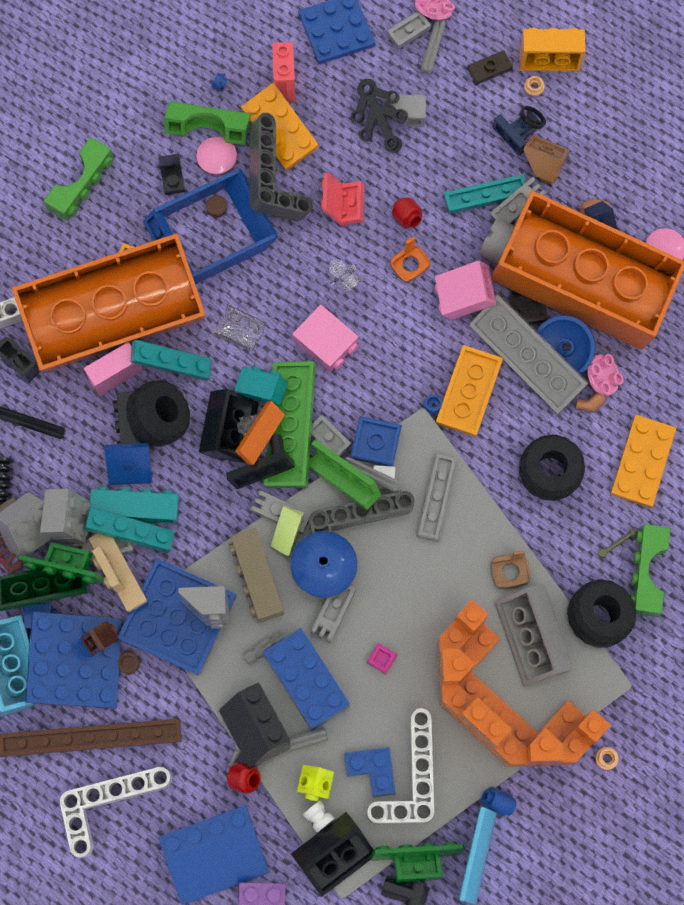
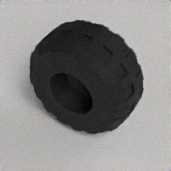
(146, 422)
(551, 487)
(614, 600)

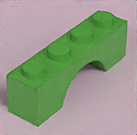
(183, 118)
(65, 199)
(652, 542)

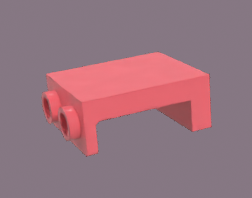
(284, 69)

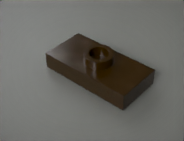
(490, 67)

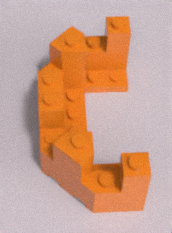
(490, 718)

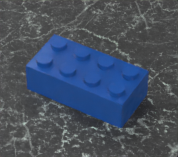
(306, 679)

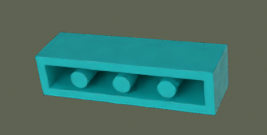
(141, 506)

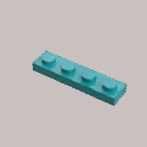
(482, 194)
(170, 360)
(129, 530)

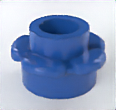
(219, 82)
(433, 399)

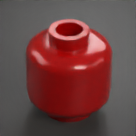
(407, 212)
(242, 778)

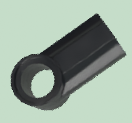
(406, 892)

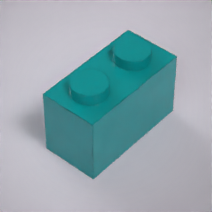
(261, 385)

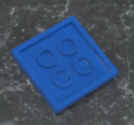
(336, 29)

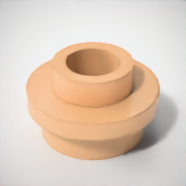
(534, 80)
(613, 755)

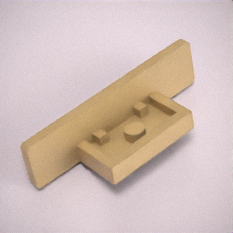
(116, 571)

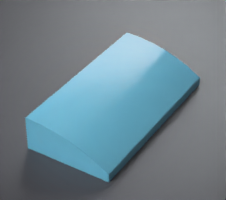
(477, 856)

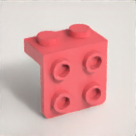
(343, 201)

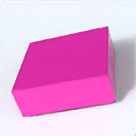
(381, 658)

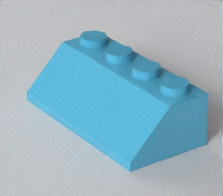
(13, 665)

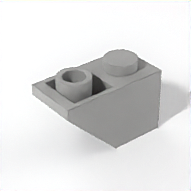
(415, 107)

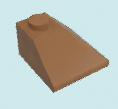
(545, 158)

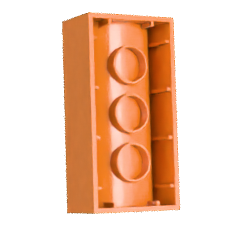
(588, 271)
(109, 303)

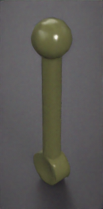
(603, 552)

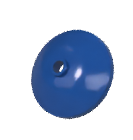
(570, 330)
(326, 579)

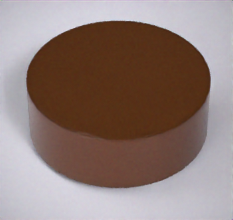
(216, 206)
(128, 663)

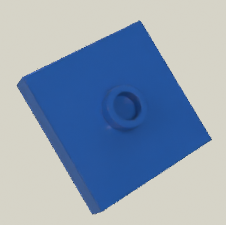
(376, 441)
(128, 463)

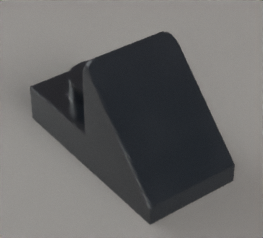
(171, 174)

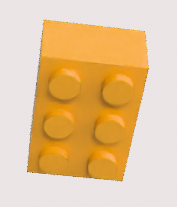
(551, 49)

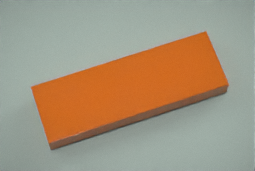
(260, 433)

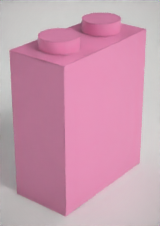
(465, 290)
(326, 339)
(112, 369)

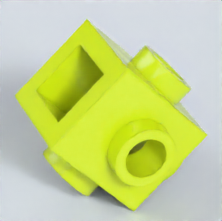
(315, 782)

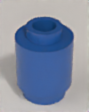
(498, 801)

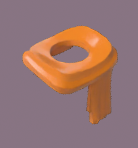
(410, 250)

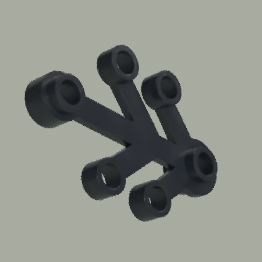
(377, 112)

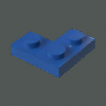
(377, 764)

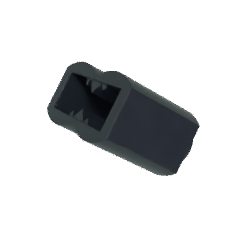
(18, 360)

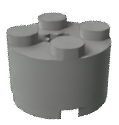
(496, 240)

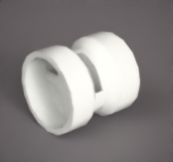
(318, 816)

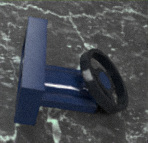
(520, 129)

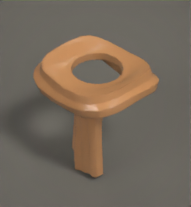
(520, 561)

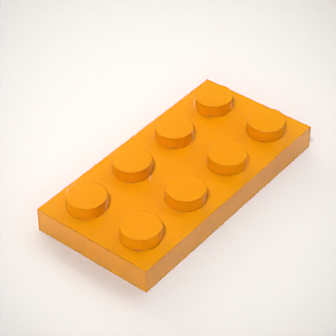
(292, 137)
(469, 391)
(643, 461)

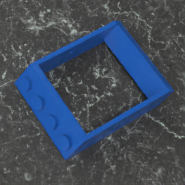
(238, 190)

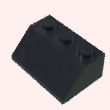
(220, 427)
(254, 726)
(333, 854)

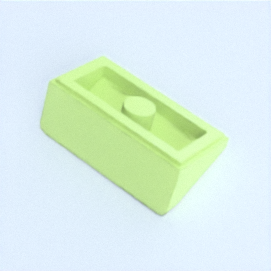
(287, 530)

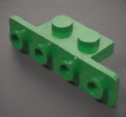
(65, 560)
(417, 862)

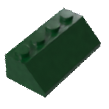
(37, 587)

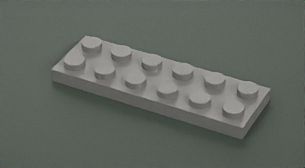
(528, 354)

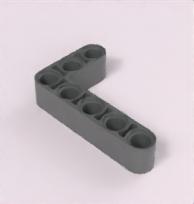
(262, 191)
(353, 519)

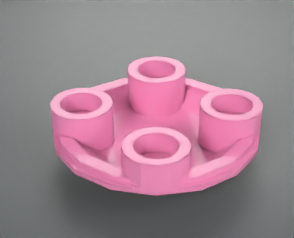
(435, 8)
(216, 156)
(667, 241)
(604, 375)

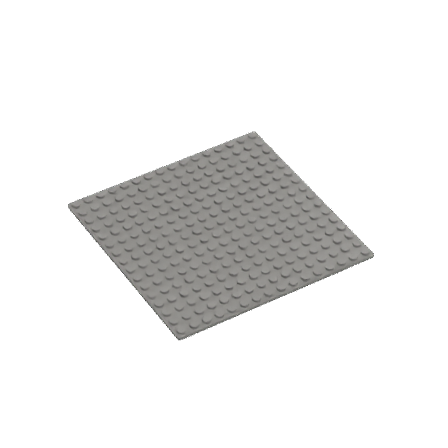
(404, 601)

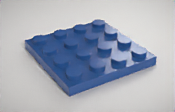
(166, 625)
(62, 667)

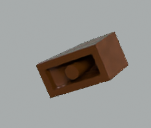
(100, 638)

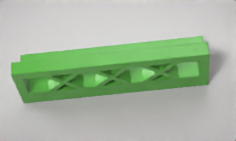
(343, 476)

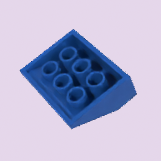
(213, 854)

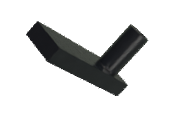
(263, 468)

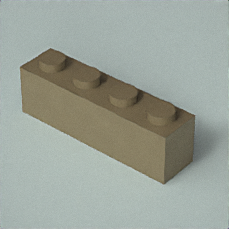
(257, 575)

